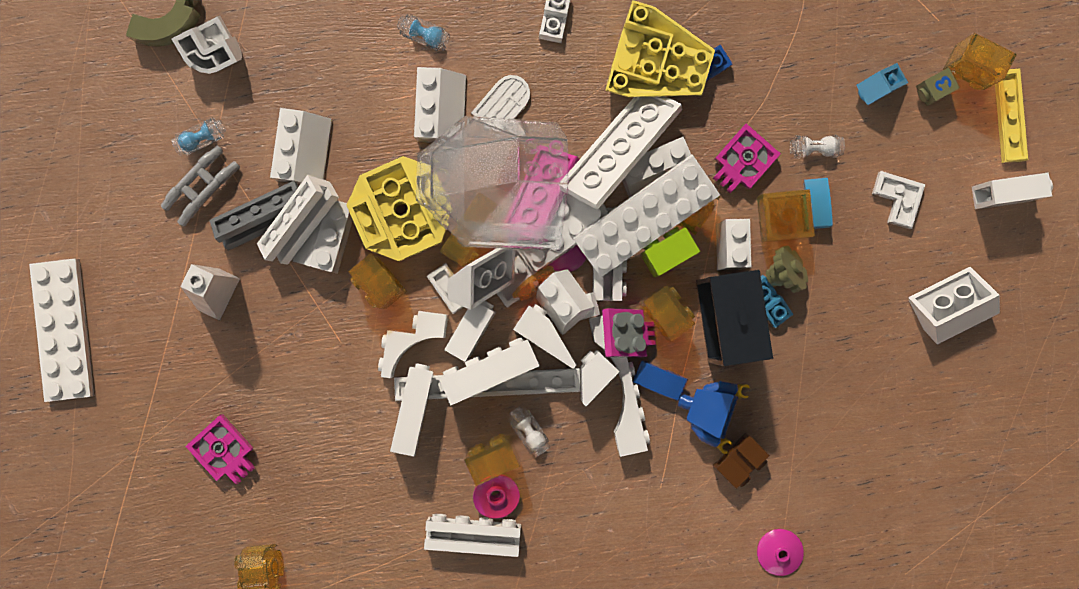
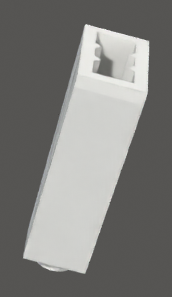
(209, 289)
(412, 410)

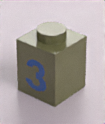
(937, 87)

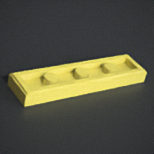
(1011, 118)

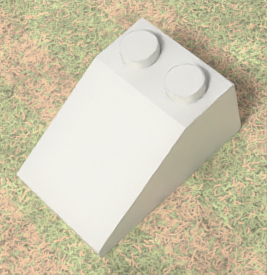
(540, 331)

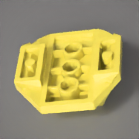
(375, 216)

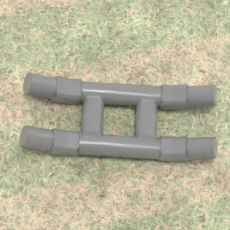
(213, 185)

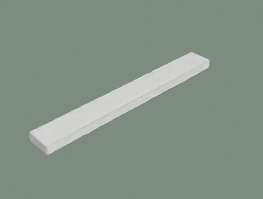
(527, 383)

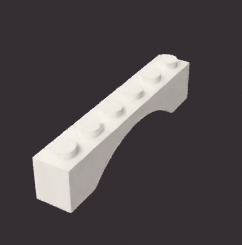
(629, 430)

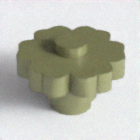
(787, 270)

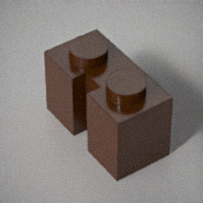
(741, 461)

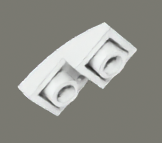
(554, 20)

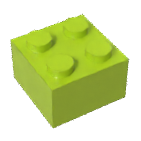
(670, 252)

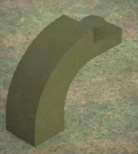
(161, 30)

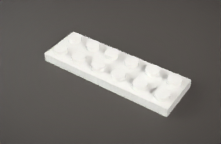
(620, 148)
(646, 215)
(61, 330)

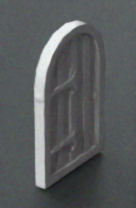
(505, 99)

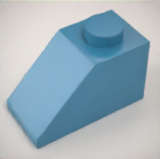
(881, 84)

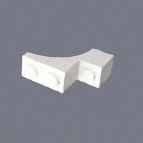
(397, 342)

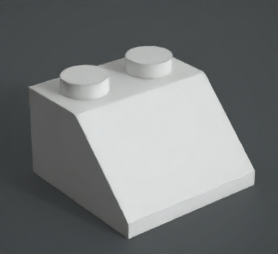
(563, 300)
(594, 375)

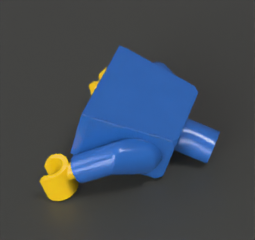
(712, 411)

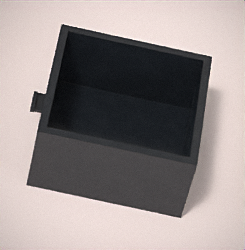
(734, 318)

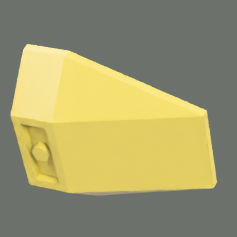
(658, 57)

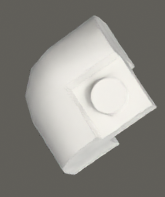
(208, 46)

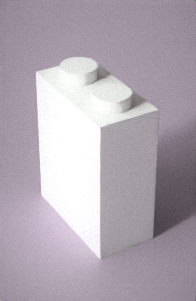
(1012, 190)
(733, 244)
(470, 331)

